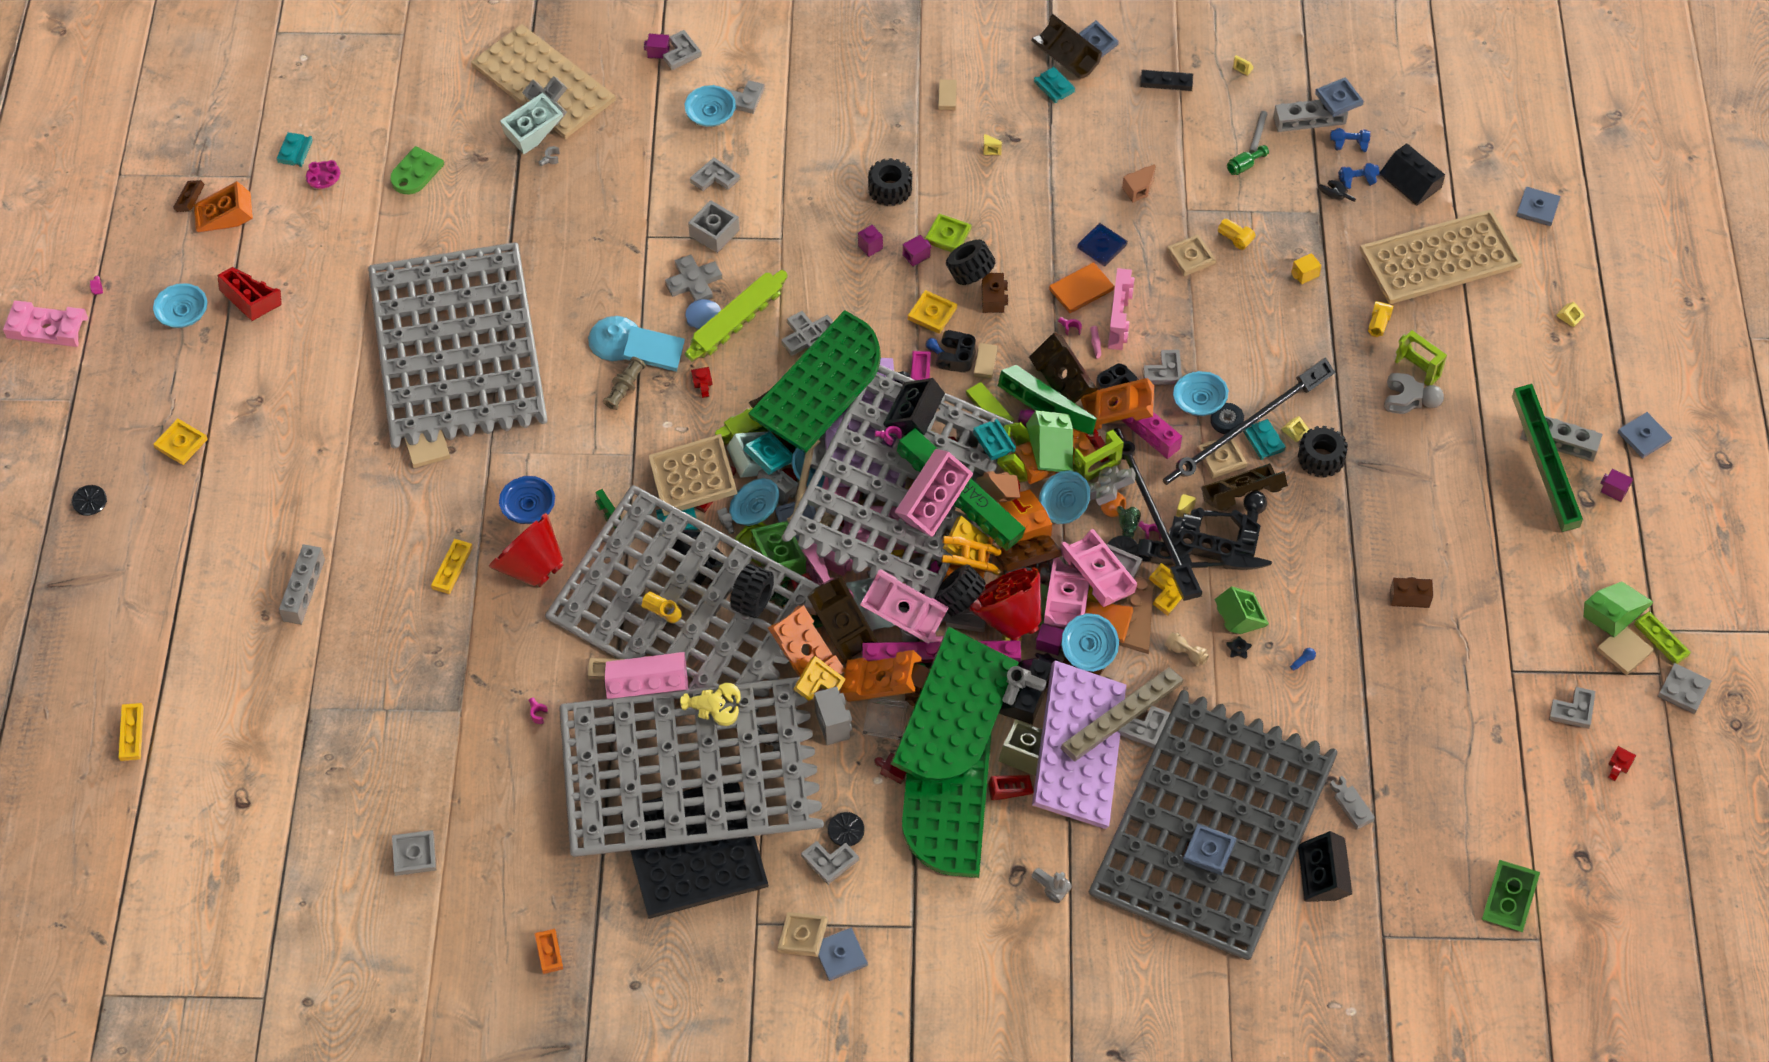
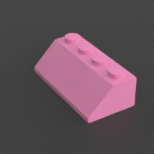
(934, 492)
(646, 675)

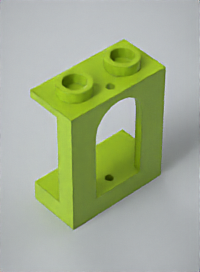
(1433, 368)
(1113, 450)
(1011, 462)

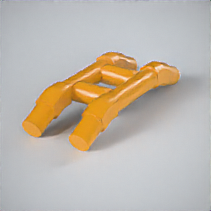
(965, 558)

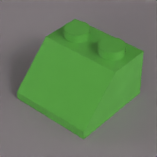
(1240, 610)

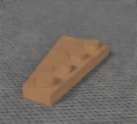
(1140, 624)

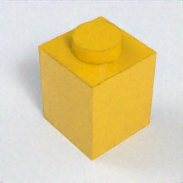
(1306, 268)

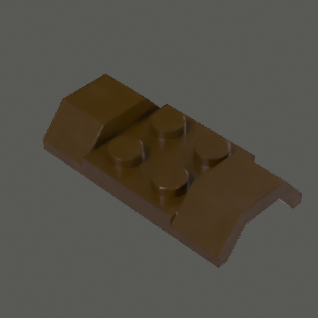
(1068, 48)
(841, 617)

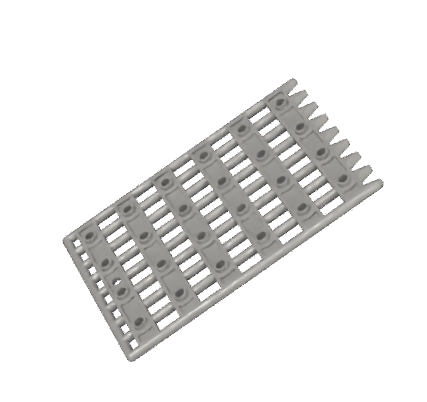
(468, 417)
(863, 553)
(768, 651)
(670, 769)

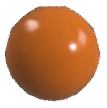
(1110, 507)

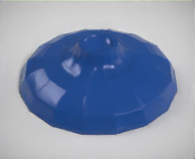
(526, 499)

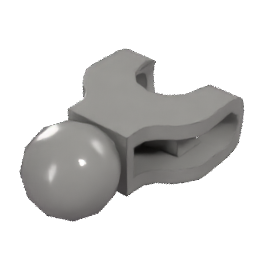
(1412, 394)

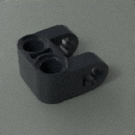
(965, 351)
(1110, 377)

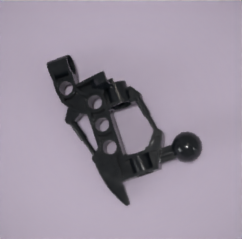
(1240, 552)

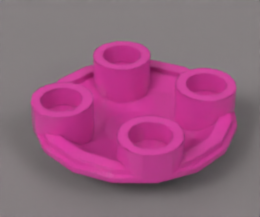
(322, 174)

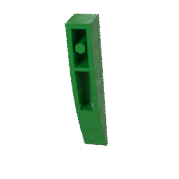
(1043, 398)

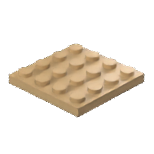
(693, 473)

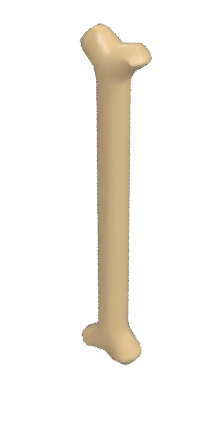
(804, 476)

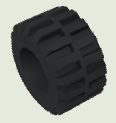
(890, 192)
(970, 262)
(1322, 439)
(960, 589)
(752, 590)

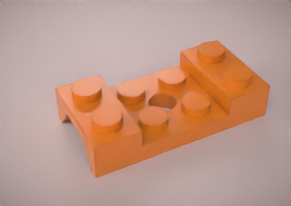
(1133, 398)
(1026, 455)
(799, 630)
(864, 677)

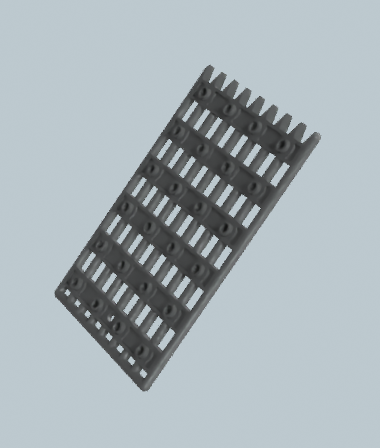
(1221, 804)

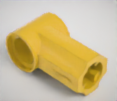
(1240, 236)
(1380, 316)
(661, 606)

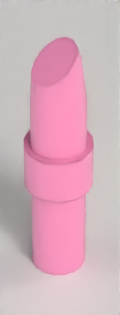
(1095, 341)

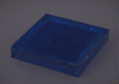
(1102, 244)

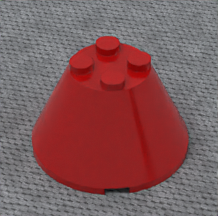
(531, 554)
(1011, 603)

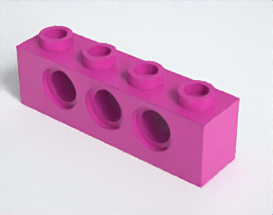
(1156, 433)

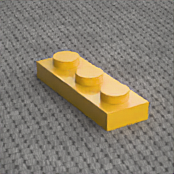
(451, 566)
(131, 732)

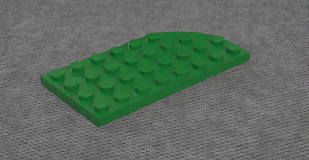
(821, 383)
(954, 709)
(947, 819)

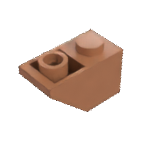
(1138, 184)
(1000, 486)

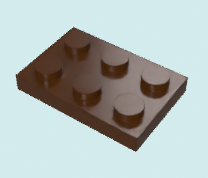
(1029, 553)

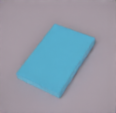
(654, 348)

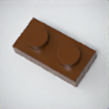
(189, 196)

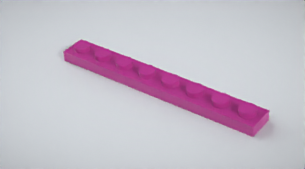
(927, 651)

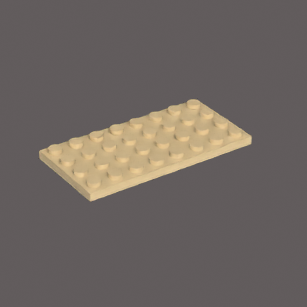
(525, 57)
(1440, 256)

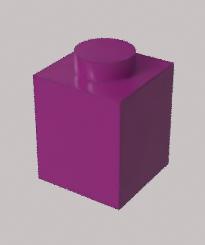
(657, 45)
(870, 240)
(916, 250)
(1616, 484)
(1049, 639)

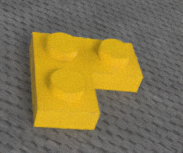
(1170, 595)
(817, 675)

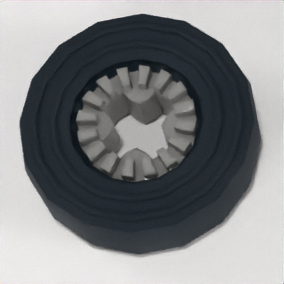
(1229, 411)

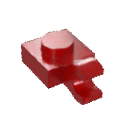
(702, 379)
(1097, 443)
(1620, 762)

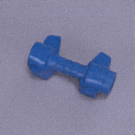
(1339, 137)
(1369, 170)

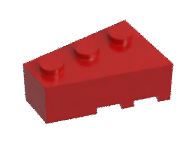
(247, 294)

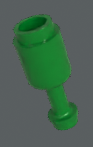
(1245, 160)

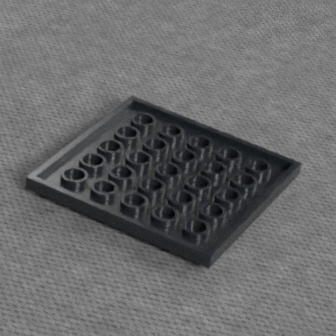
(697, 872)

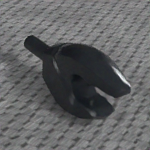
(1338, 192)

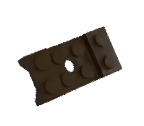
(1052, 359)
(1223, 492)

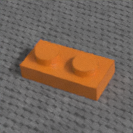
(549, 951)

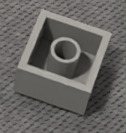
(713, 226)
(832, 715)

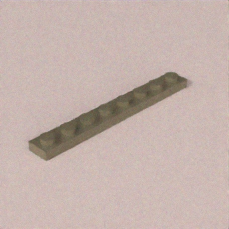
(1121, 714)

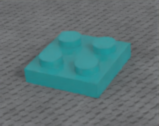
(768, 453)

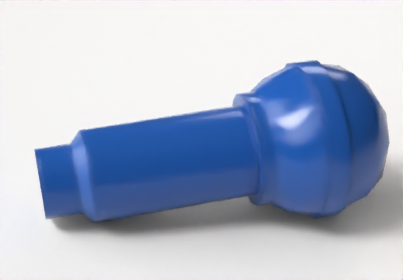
(933, 345)
(1308, 655)

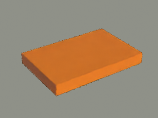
(1081, 287)
(1117, 615)

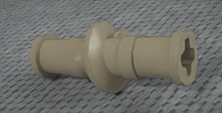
(623, 382)

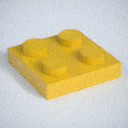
(932, 311)
(180, 441)
(966, 530)

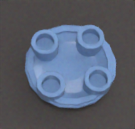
(701, 312)

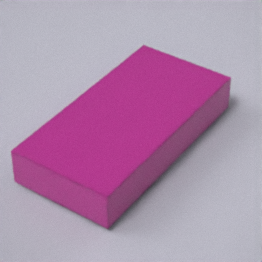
(920, 365)

